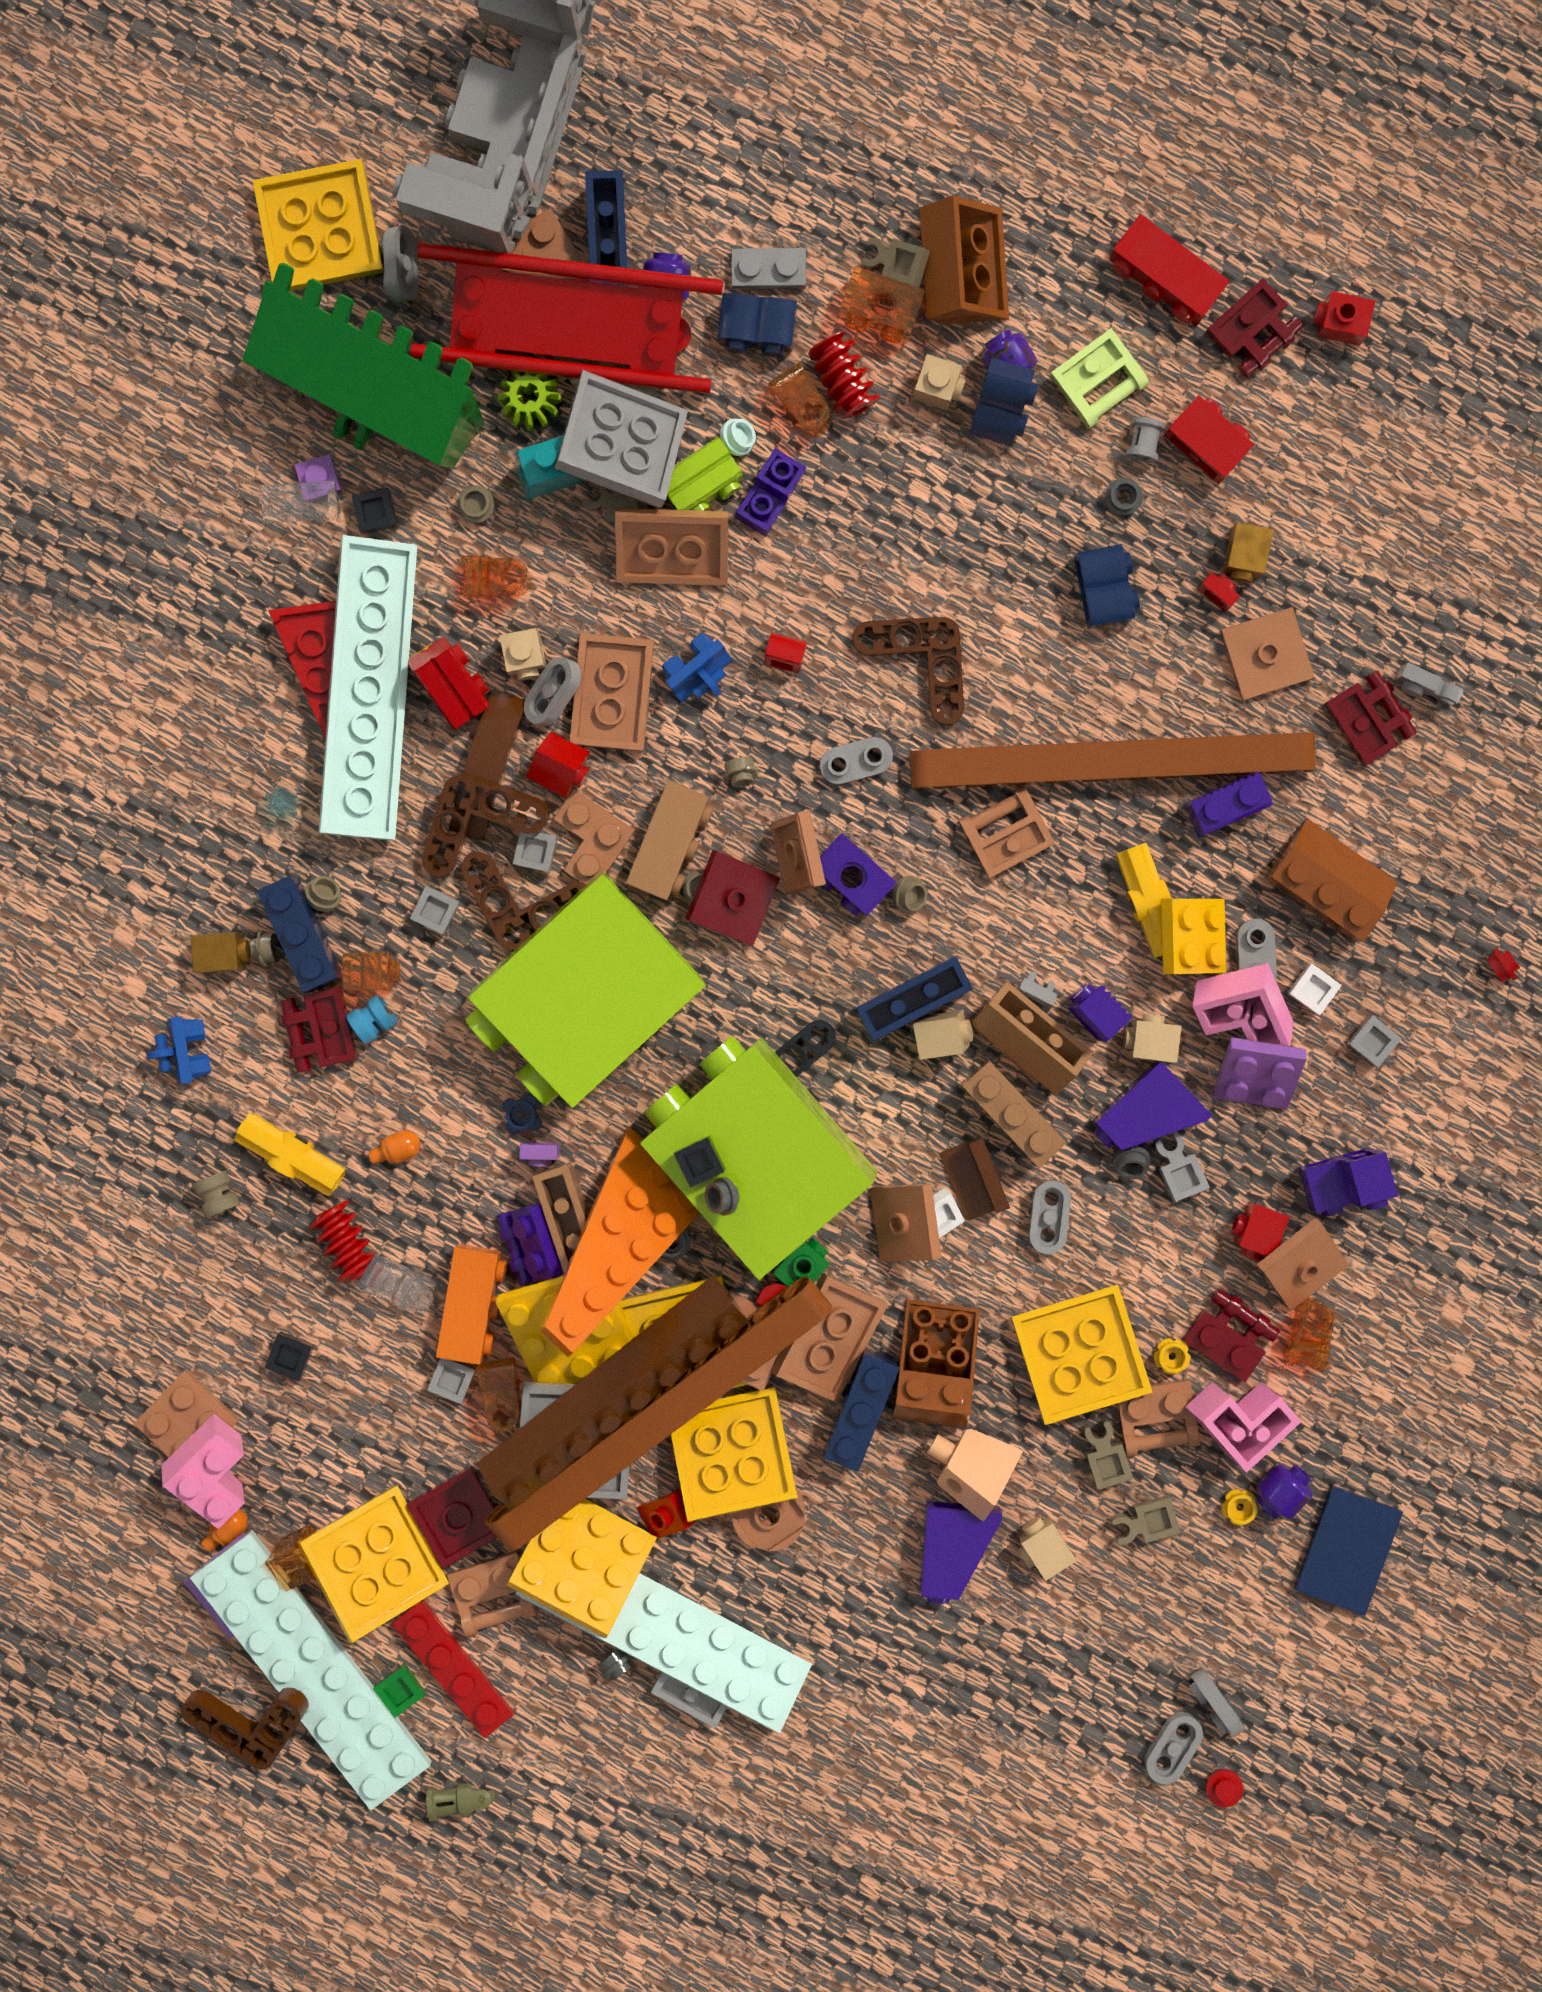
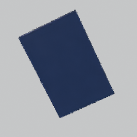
(1348, 1550)

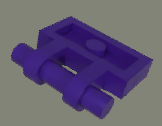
(529, 1244)

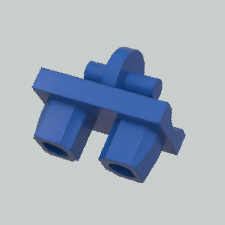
(701, 672)
(180, 1033)

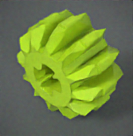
(532, 410)

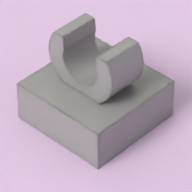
(1039, 995)

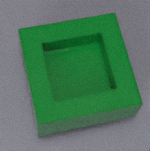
(399, 1690)

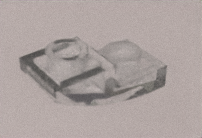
(399, 1285)

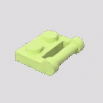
(1093, 367)

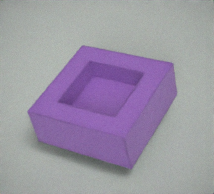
(318, 470)
(539, 1153)

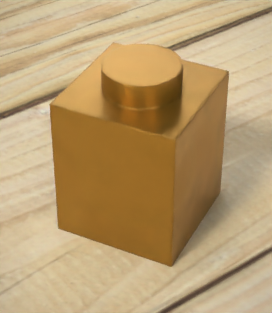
(1247, 552)
(219, 952)

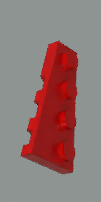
(308, 641)

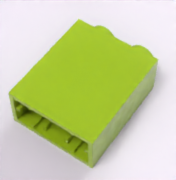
(582, 993)
(776, 1148)

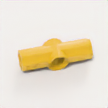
(1146, 893)
(289, 1154)

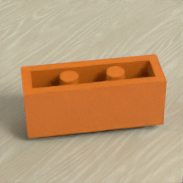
(470, 1304)

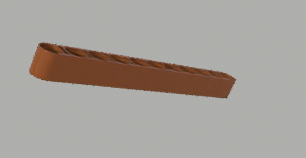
(1112, 760)
(766, 1335)

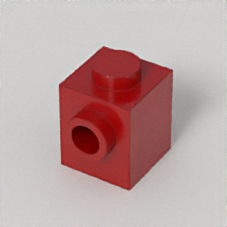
(1344, 318)
(559, 765)
(1259, 1230)

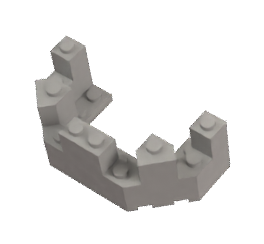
(513, 118)

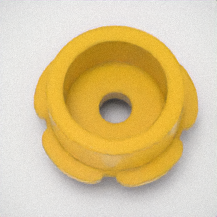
(1181, 1359)
(1242, 1516)

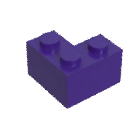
(1354, 1178)

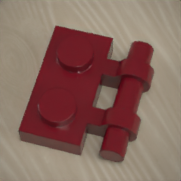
(1247, 319)
(1362, 724)
(328, 1025)
(1224, 1344)

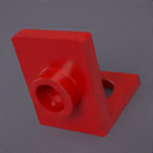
(665, 1514)

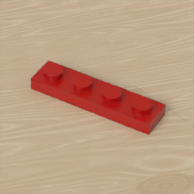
(453, 1668)

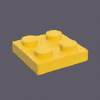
(1193, 936)

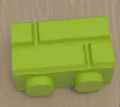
(704, 477)

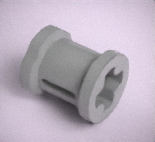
(1145, 439)

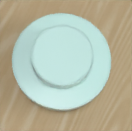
(738, 436)

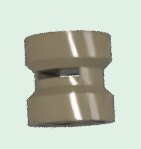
(215, 1194)

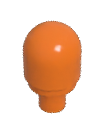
(396, 1148)
(227, 1532)

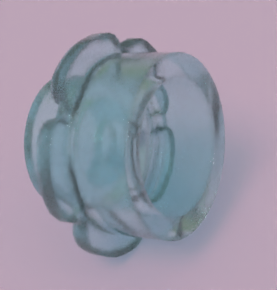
(280, 804)

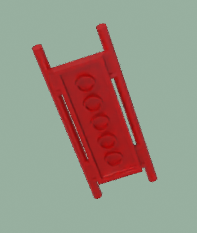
(567, 316)

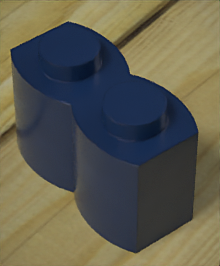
(757, 323)
(1002, 402)
(1105, 586)

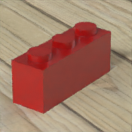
(1167, 271)

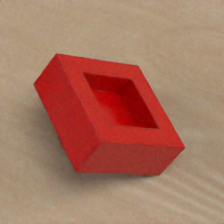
(1219, 591)

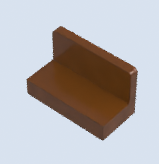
(974, 1179)

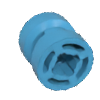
(371, 1019)

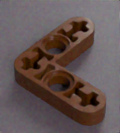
(935, 654)
(476, 805)
(511, 912)
(258, 1736)

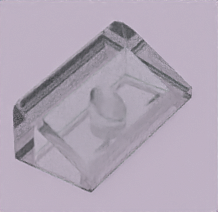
(300, 502)

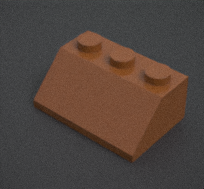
(966, 261)
(1332, 881)

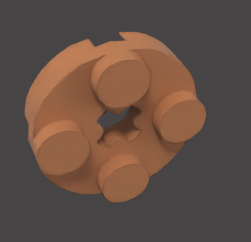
(768, 1534)

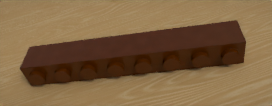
(612, 1393)

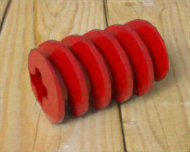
(842, 376)
(343, 1242)

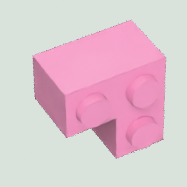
(1244, 1000)
(1247, 1428)
(201, 1473)

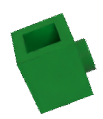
(806, 1260)

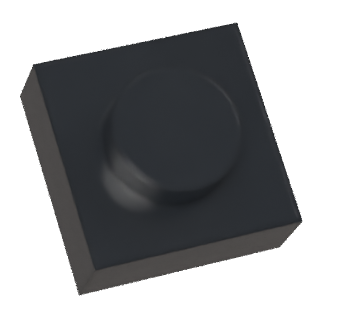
(374, 511)
(699, 1161)
(289, 1356)

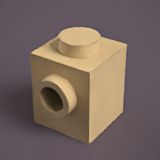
(939, 383)
(523, 654)
(942, 1034)
(1152, 1039)
(1044, 1547)

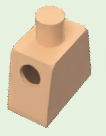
(975, 1469)

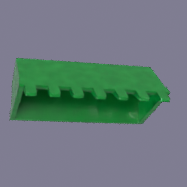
(363, 374)

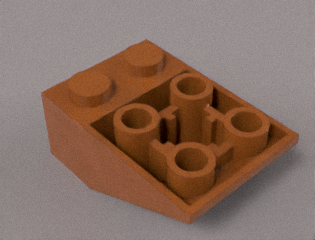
(936, 1364)

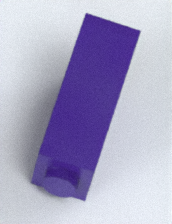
(1149, 1109)
(952, 1548)

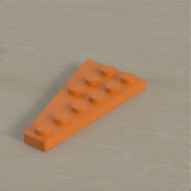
(624, 1235)

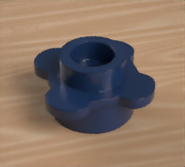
(512, 1109)

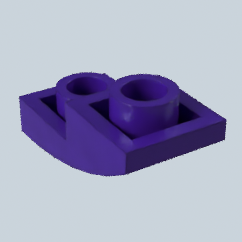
(770, 492)

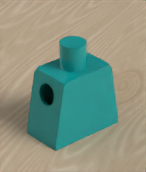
(537, 470)

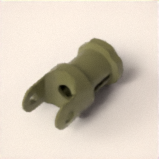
(464, 1797)

